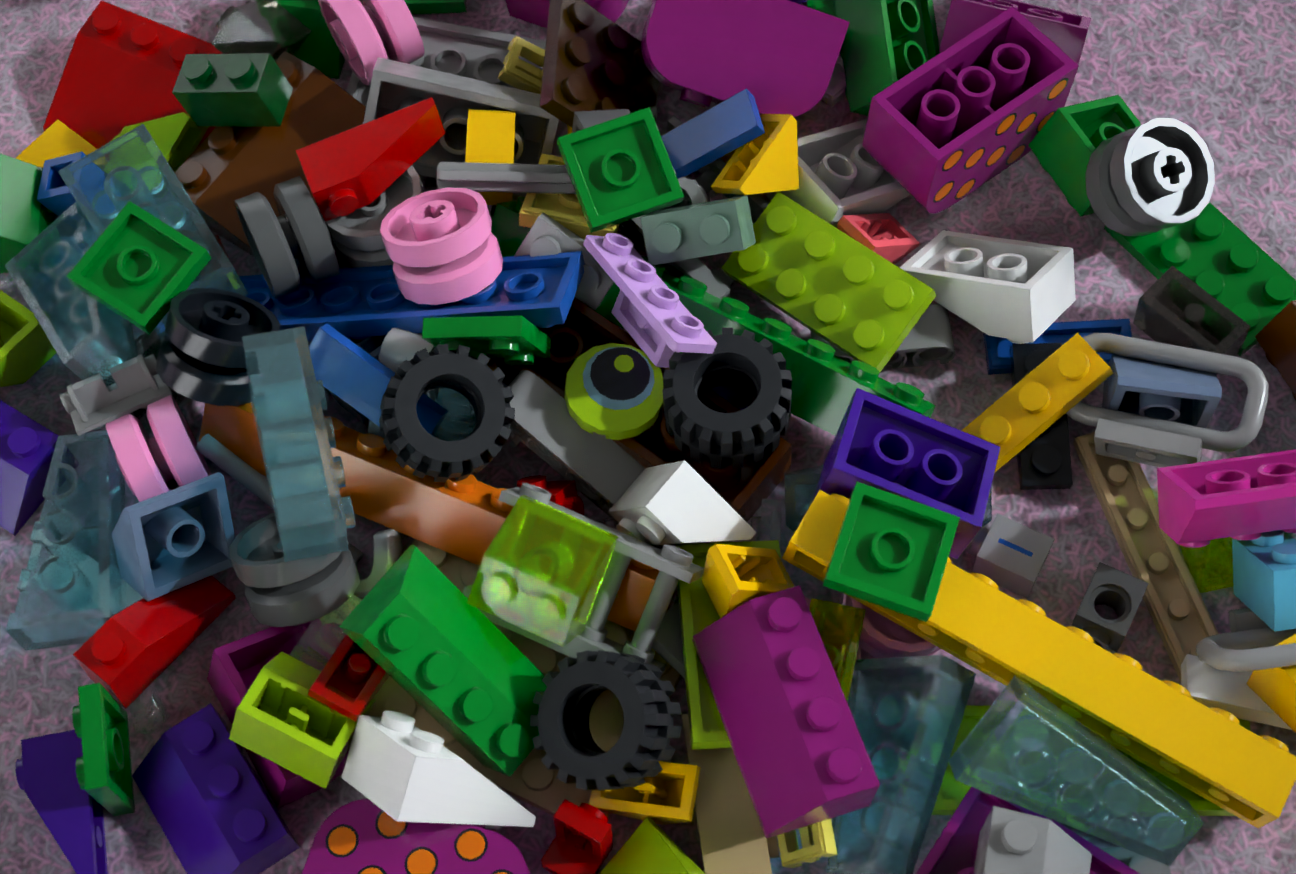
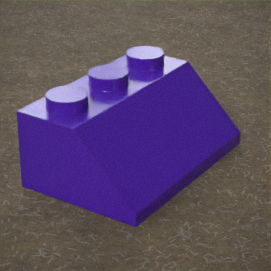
(912, 459)
(24, 466)
(212, 800)

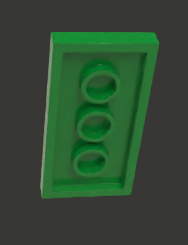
(1221, 263)

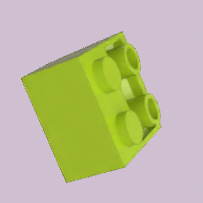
(289, 725)

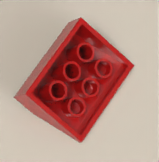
(121, 74)

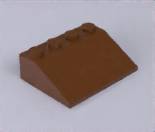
(255, 159)

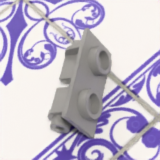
(96, 404)

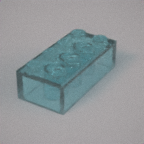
(139, 173)

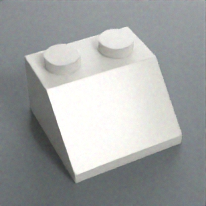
(677, 507)

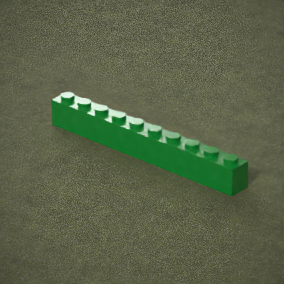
(819, 378)

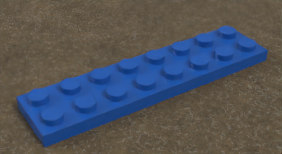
(369, 302)

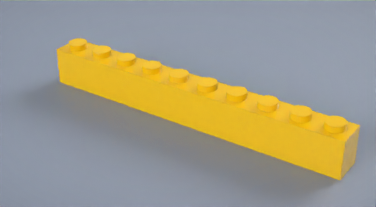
(1099, 689)

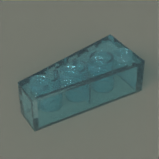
(79, 327)
(297, 445)
(73, 563)
(908, 724)
(1062, 770)

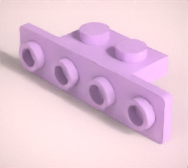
(646, 304)

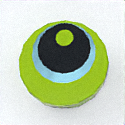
(614, 391)

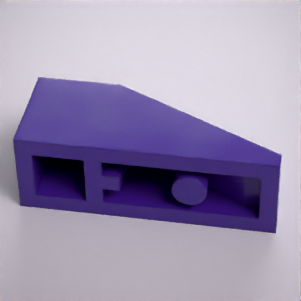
(68, 811)

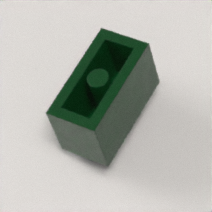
(233, 90)

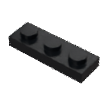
(1047, 458)

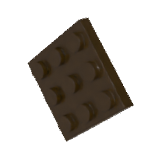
(592, 64)

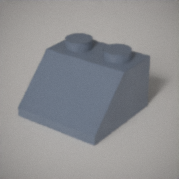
(1161, 391)
(175, 537)

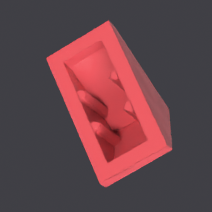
(880, 234)

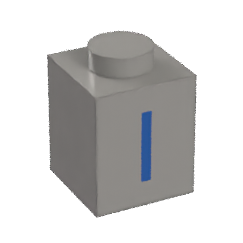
(1010, 554)

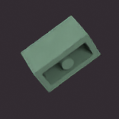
(698, 230)

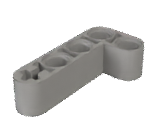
(544, 425)

